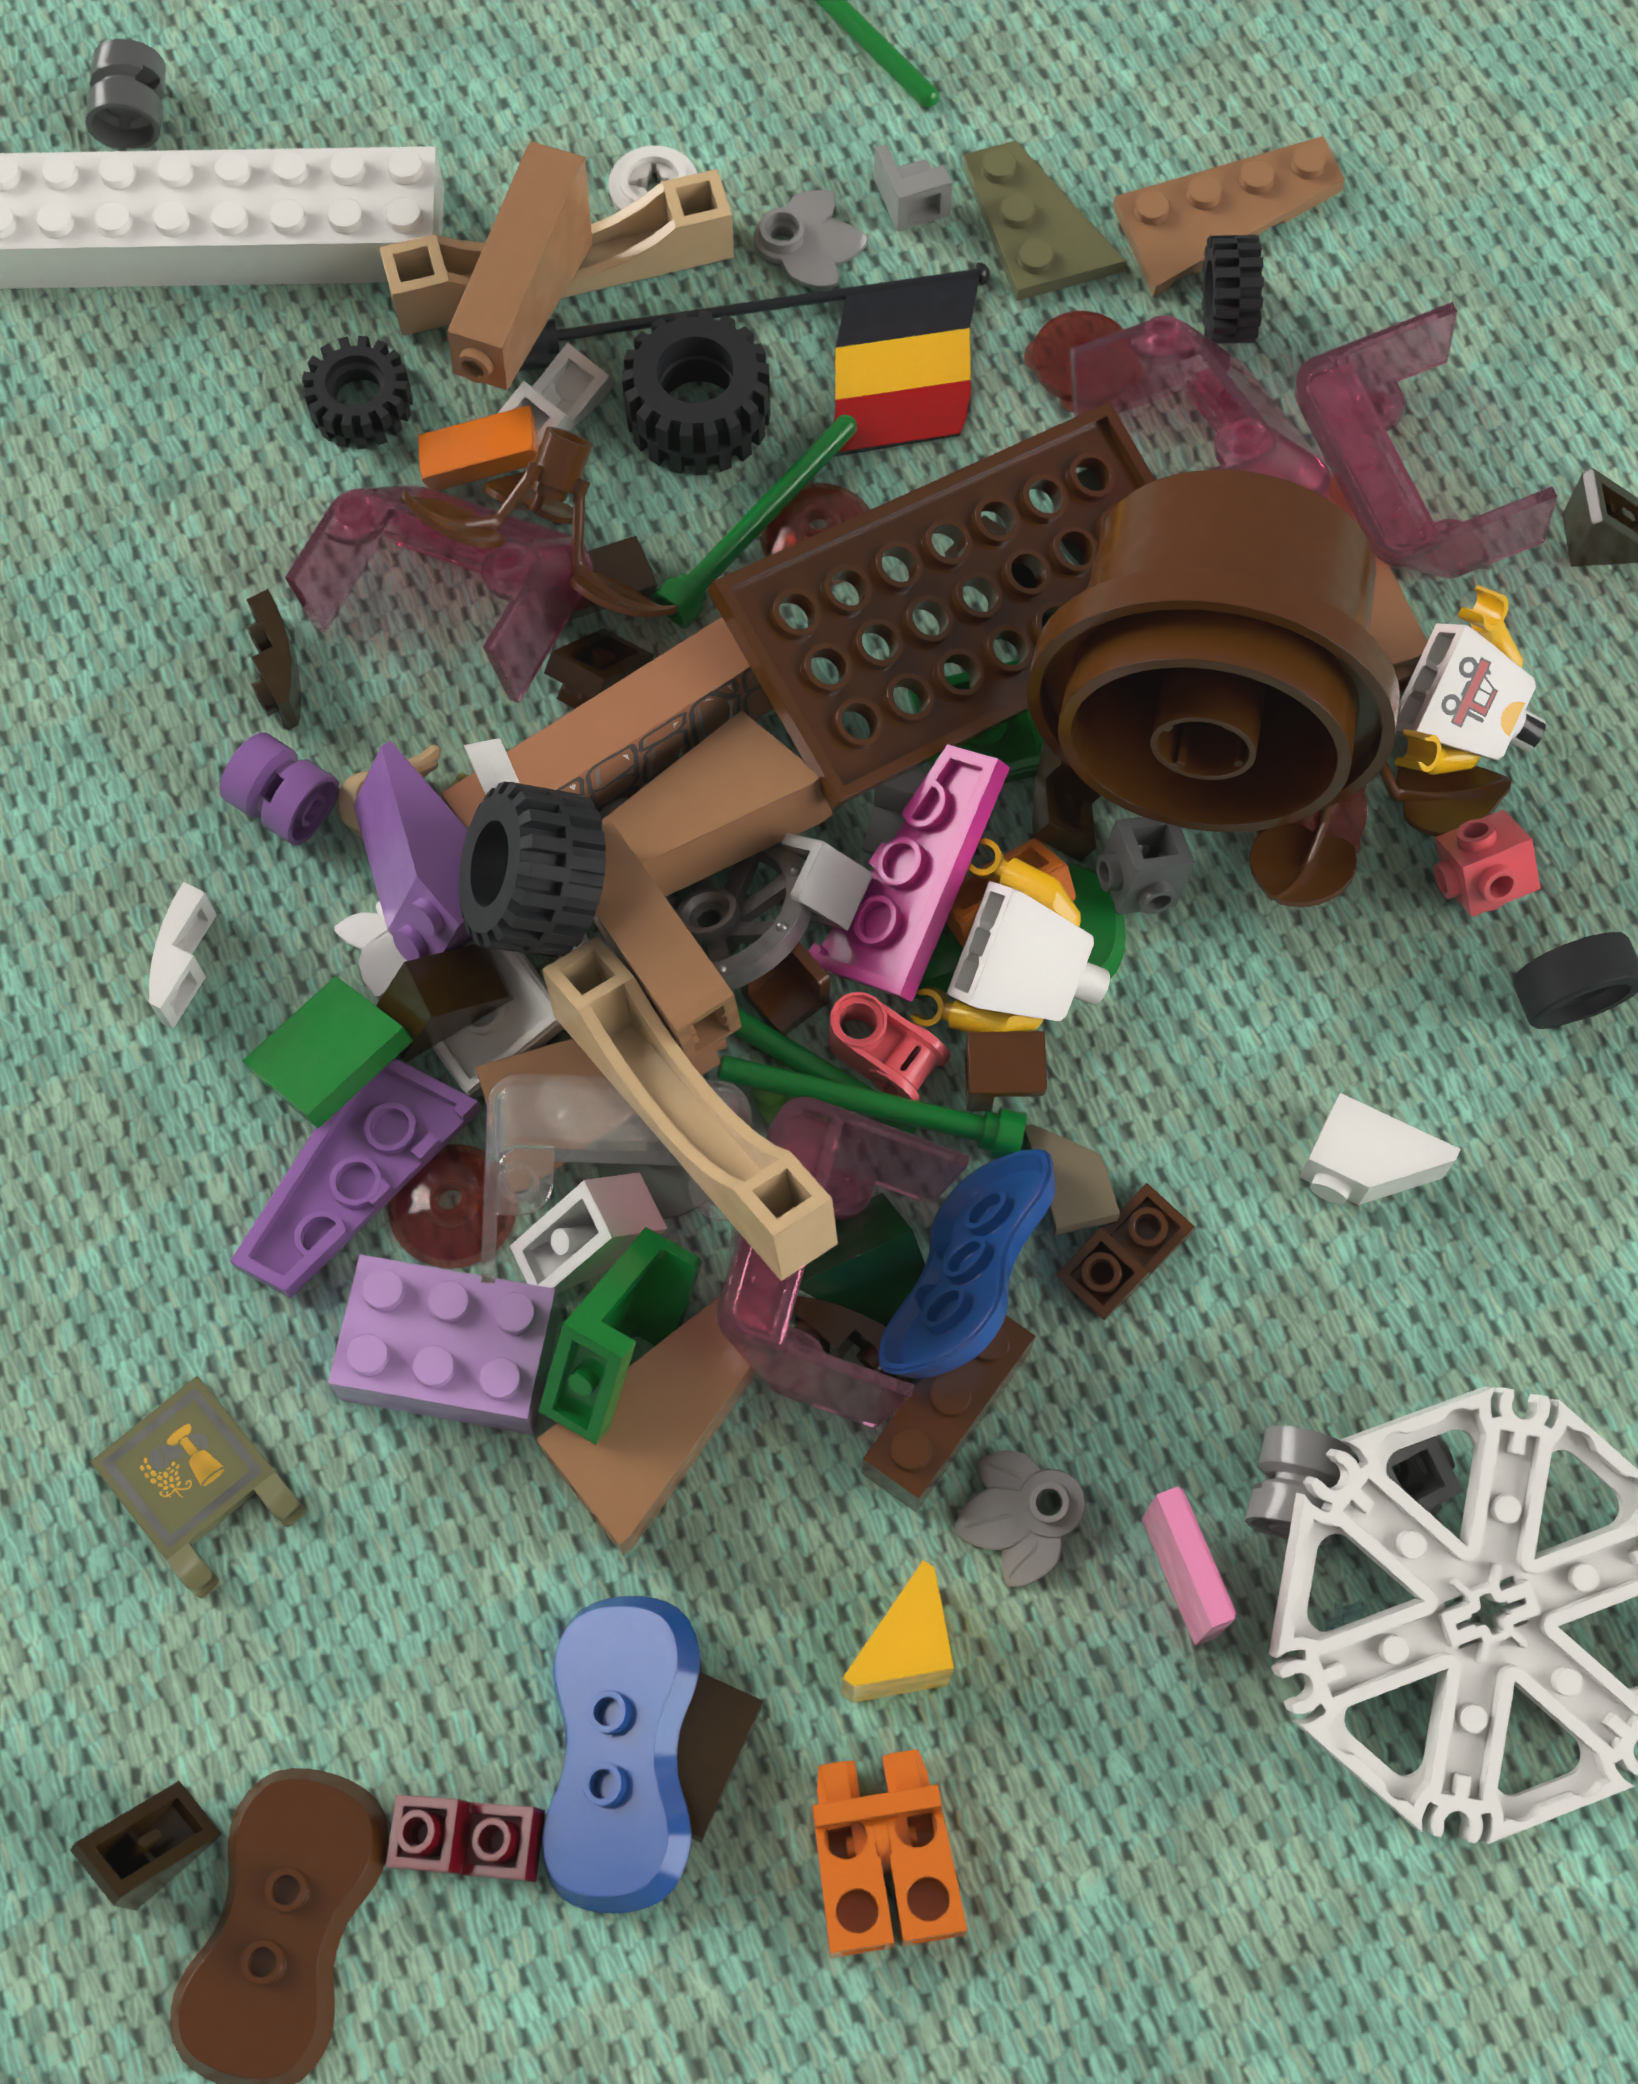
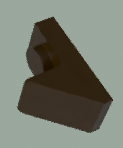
(593, 665)

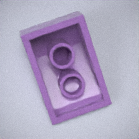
(413, 856)

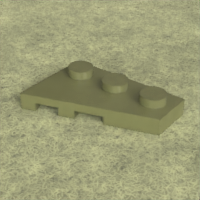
(1034, 225)

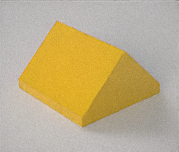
(907, 1647)

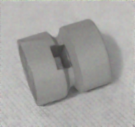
(1287, 1460)

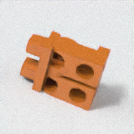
(882, 1835)

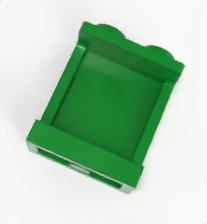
(639, 1297)

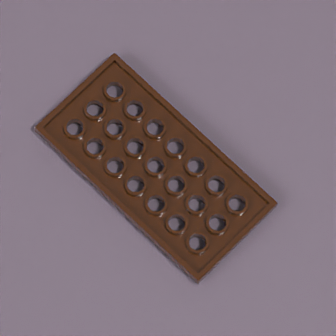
(916, 661)

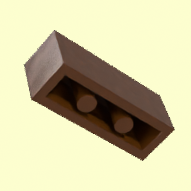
(942, 1417)

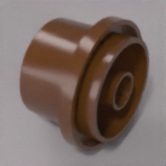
(1220, 656)

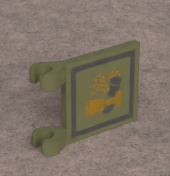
(187, 1474)

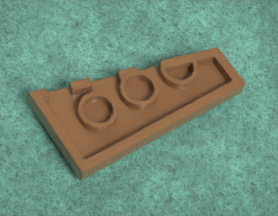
(1174, 218)

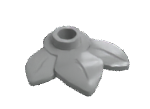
(816, 239)
(1011, 1516)

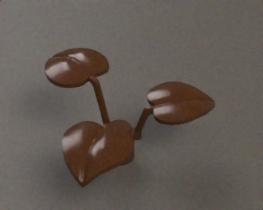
(542, 491)
(1312, 868)

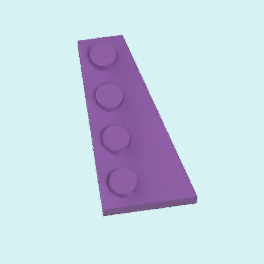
(351, 1173)

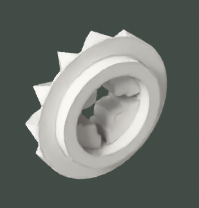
(635, 169)

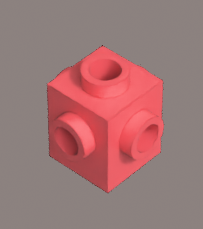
(1486, 863)

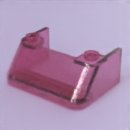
(1173, 357)
(1351, 404)
(527, 571)
(755, 1307)

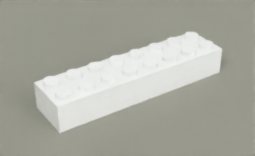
(212, 215)

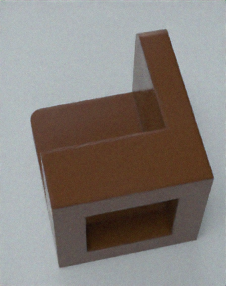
(789, 991)
(1003, 1067)

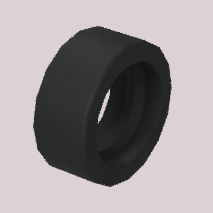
(1578, 980)

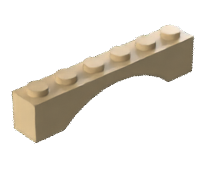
(665, 231)
(746, 1176)

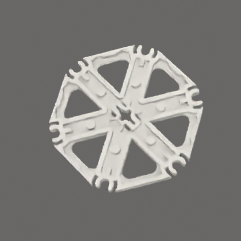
(1423, 1634)

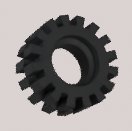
(1232, 288)
(353, 364)

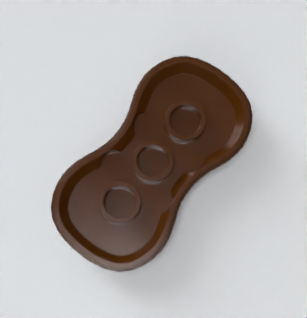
(263, 1984)

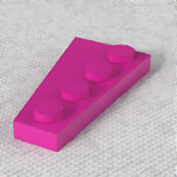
(916, 877)

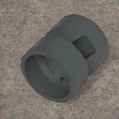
(125, 94)

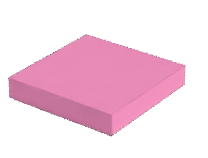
(1188, 1565)

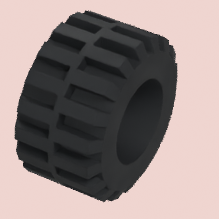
(701, 431)
(532, 870)

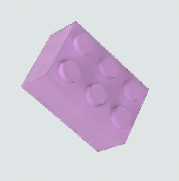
(445, 1344)

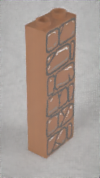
(635, 725)

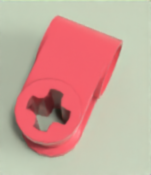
(888, 1049)

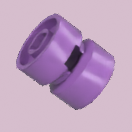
(272, 784)

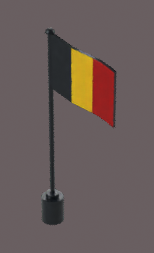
(896, 353)

